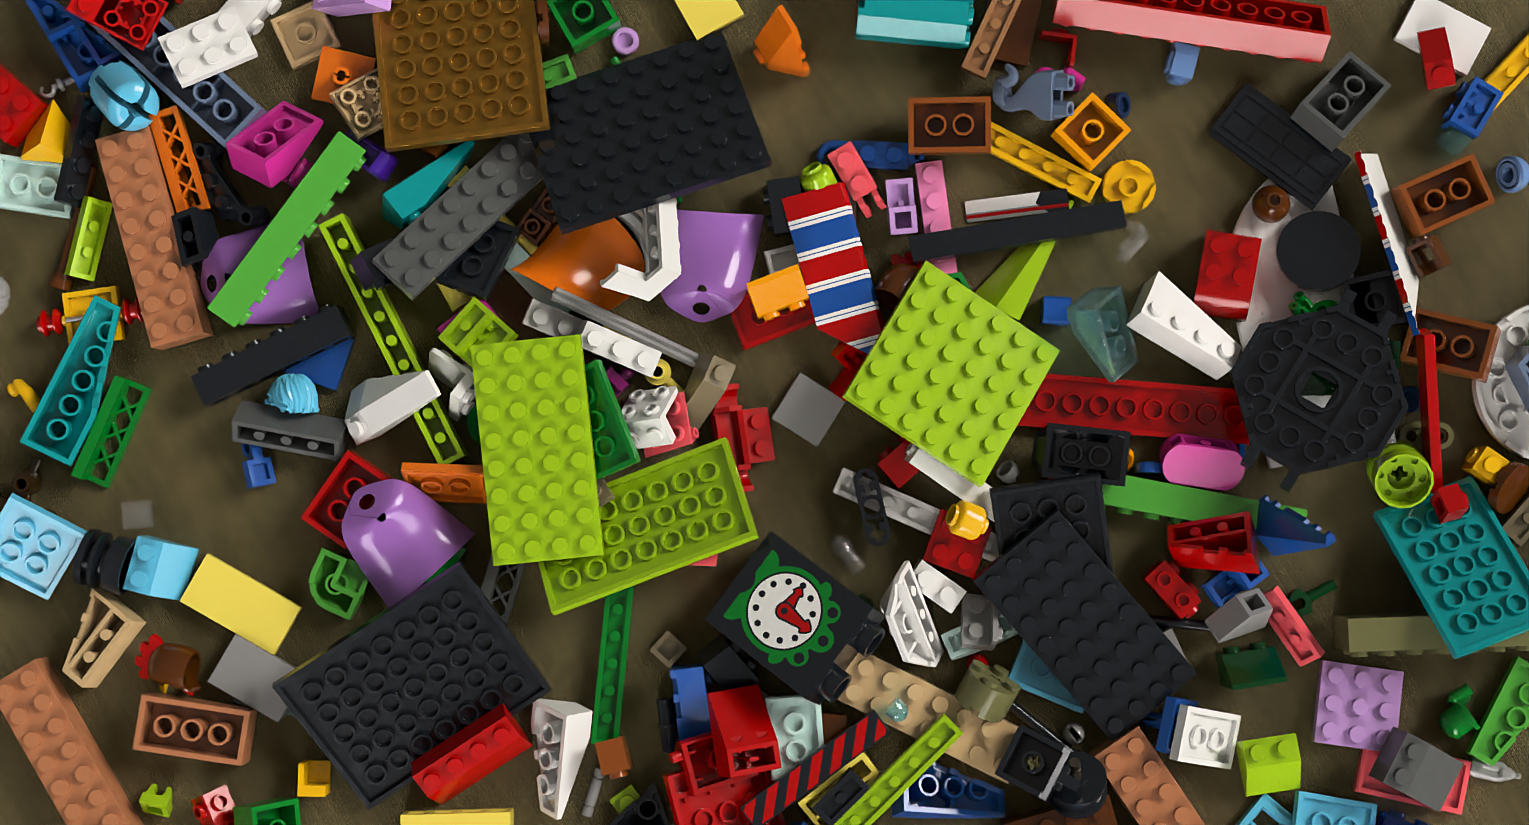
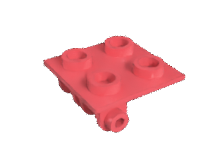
(679, 422)

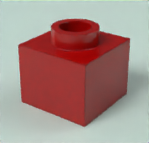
(1449, 503)

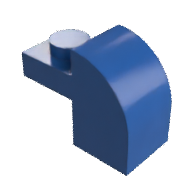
(1227, 584)

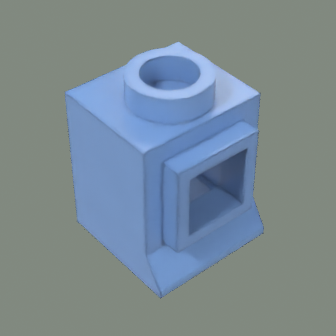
(1180, 63)

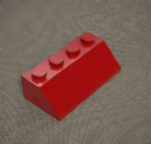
(470, 755)

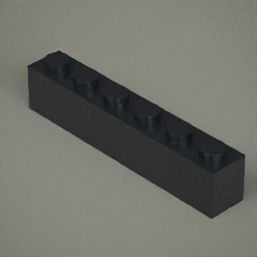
(272, 356)

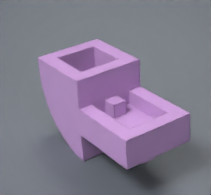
(901, 206)

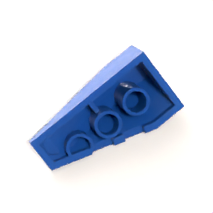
(948, 794)

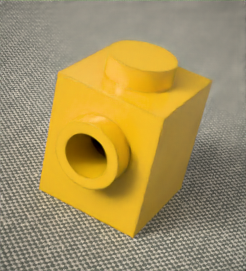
(1484, 464)

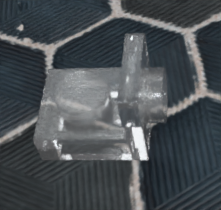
(1131, 246)

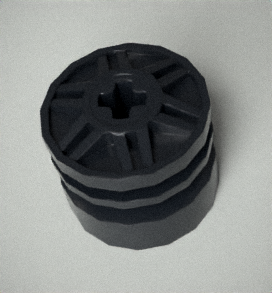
(103, 561)

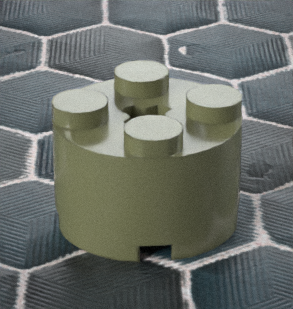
(987, 691)

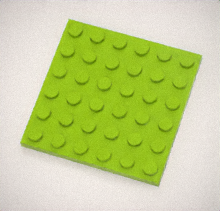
(951, 374)

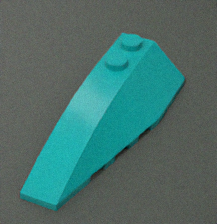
(76, 387)

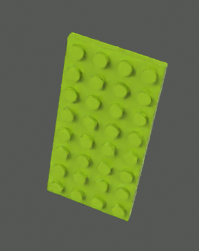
(537, 450)
(657, 525)

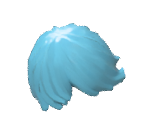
(294, 394)

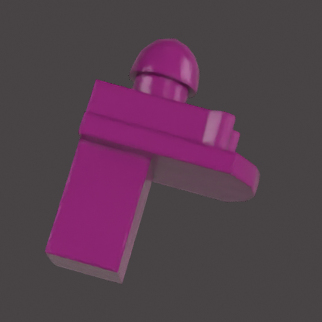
(618, 380)

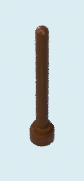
(59, 279)

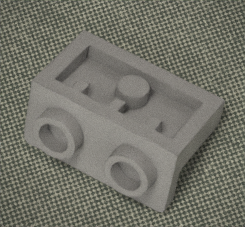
(979, 623)

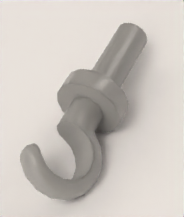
(59, 85)

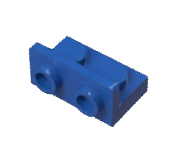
(1472, 107)

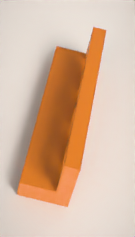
(174, 161)

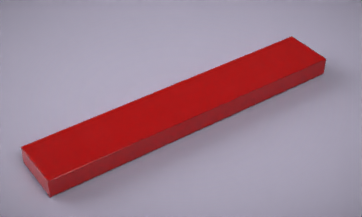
(1429, 404)

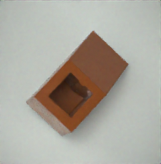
(614, 757)

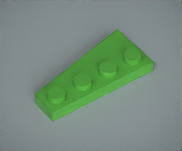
(1504, 716)

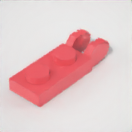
(856, 176)

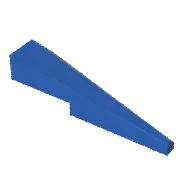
(74, 42)
(1287, 530)

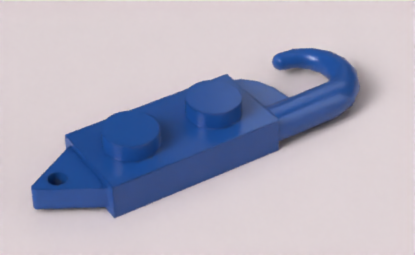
(875, 154)

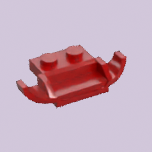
(745, 430)

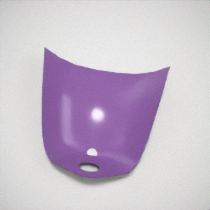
(714, 253)
(287, 297)
(408, 544)

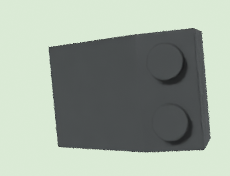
(1416, 768)

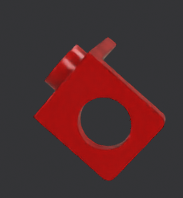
(1060, 36)

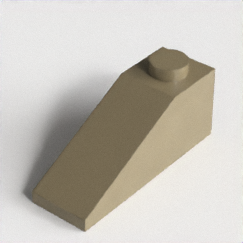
(706, 386)

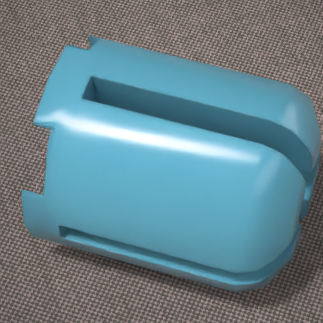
(123, 95)

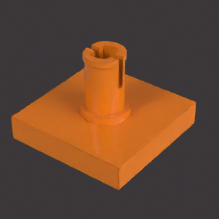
(337, 69)

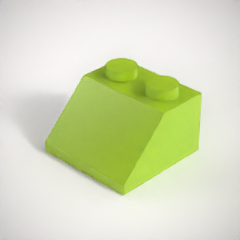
(1269, 764)

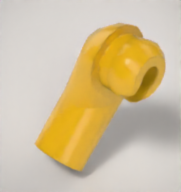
(27, 393)

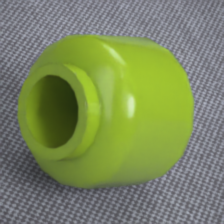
(816, 177)

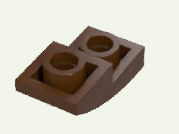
(538, 219)

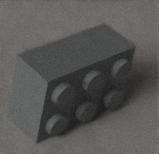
(1340, 101)

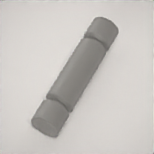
(593, 792)

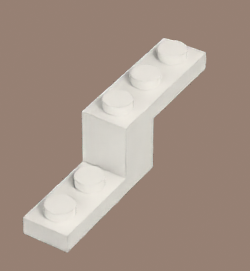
(595, 338)

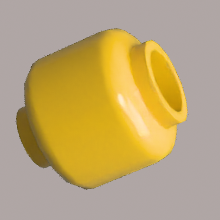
(967, 520)

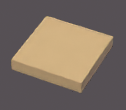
(304, 33)

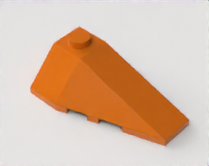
(780, 45)

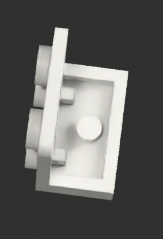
(457, 377)
(646, 416)

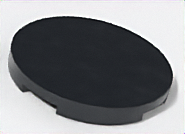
(1318, 251)

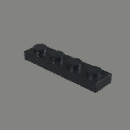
(79, 153)

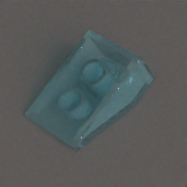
(1100, 327)

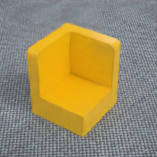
(314, 778)

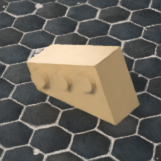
(102, 639)

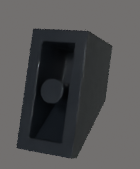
(194, 234)

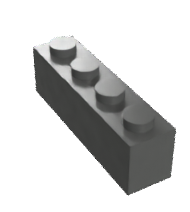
(292, 432)

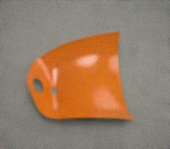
(583, 259)

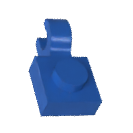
(257, 470)

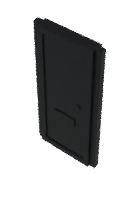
(1278, 146)

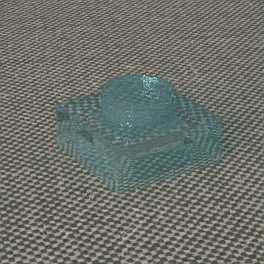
(1453, 140)

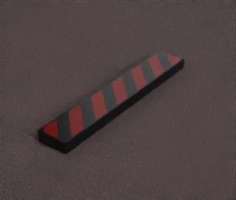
(815, 769)

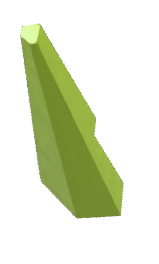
(1016, 278)

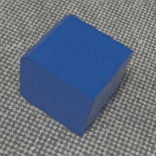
(1054, 311)

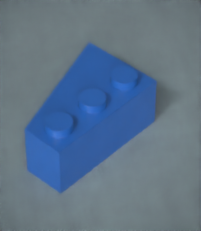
(690, 699)

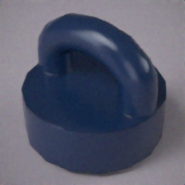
(1119, 103)
(1412, 398)

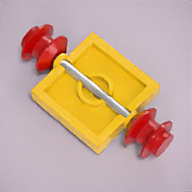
(75, 307)

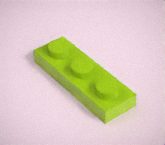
(88, 238)

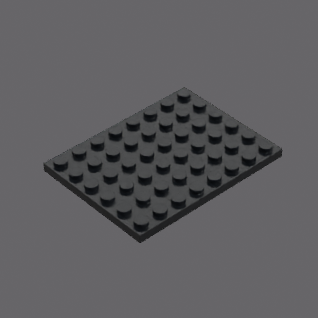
(647, 133)
(410, 682)

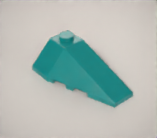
(418, 192)

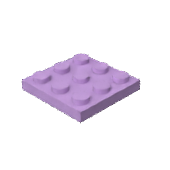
(1356, 705)

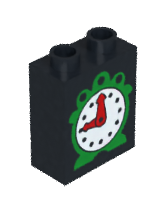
(797, 620)

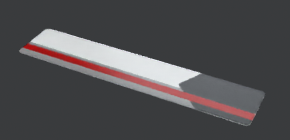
(1016, 205)

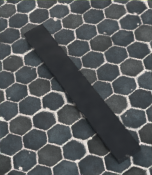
(1017, 232)

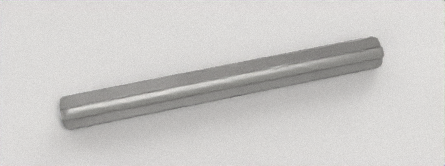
(624, 326)

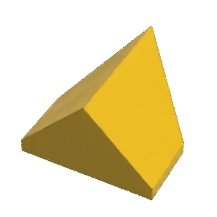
(47, 137)

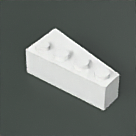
(1182, 327)

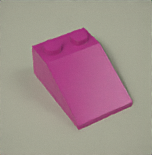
(273, 143)

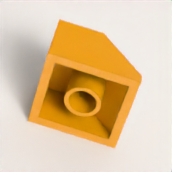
(777, 292)

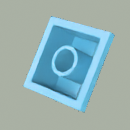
(160, 567)

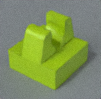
(157, 804)

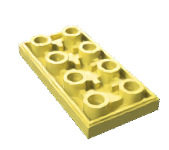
(708, 15)
(241, 604)

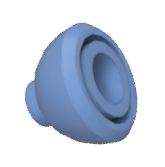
(1512, 174)

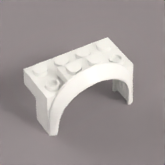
(658, 236)

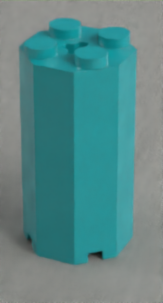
(916, 22)

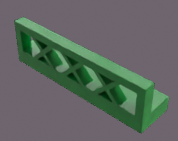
(102, 428)

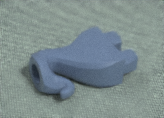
(1039, 93)

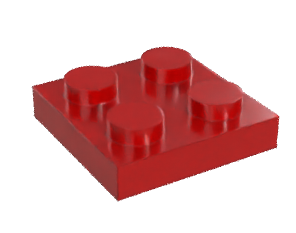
(954, 551)

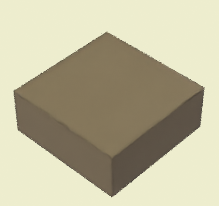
(668, 649)

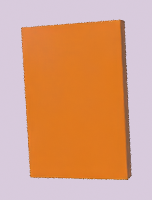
(447, 481)

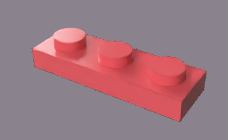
(1292, 629)

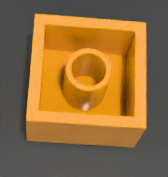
(1090, 132)

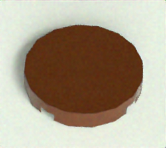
(543, 22)
(1510, 487)

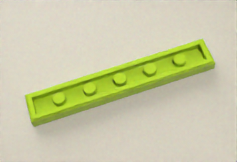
(902, 773)

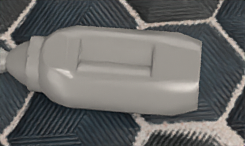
(1495, 773)

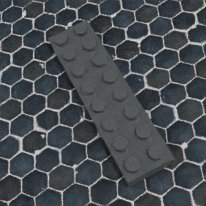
(461, 215)

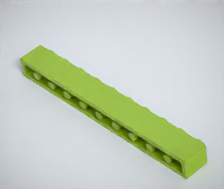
(392, 339)

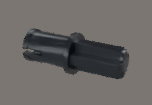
(667, 724)

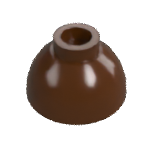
(1271, 204)

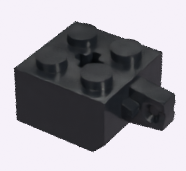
(1053, 764)

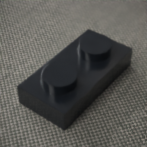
(840, 796)

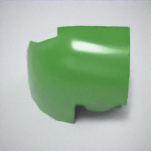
(337, 583)

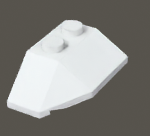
(910, 620)

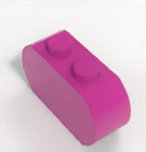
(1201, 462)

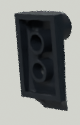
(1080, 450)

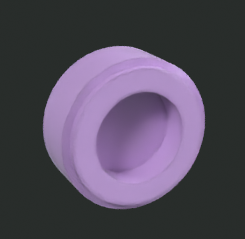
(625, 41)

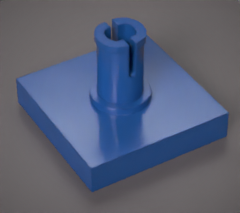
(1167, 721)

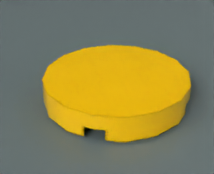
(1130, 183)

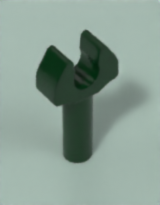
(1312, 595)

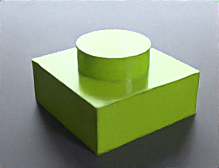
(624, 798)

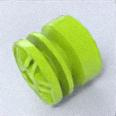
(1409, 483)

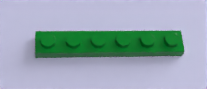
(612, 665)

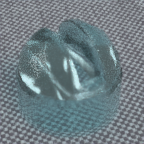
(897, 710)

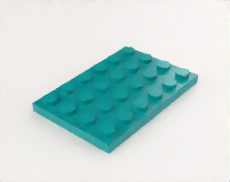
(1461, 570)

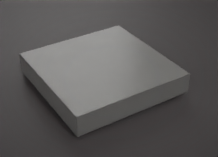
(808, 409)

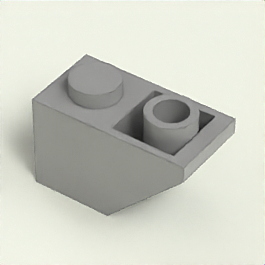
(1240, 615)

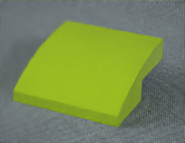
(474, 327)

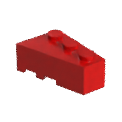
(1216, 543)

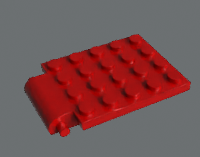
(702, 796)

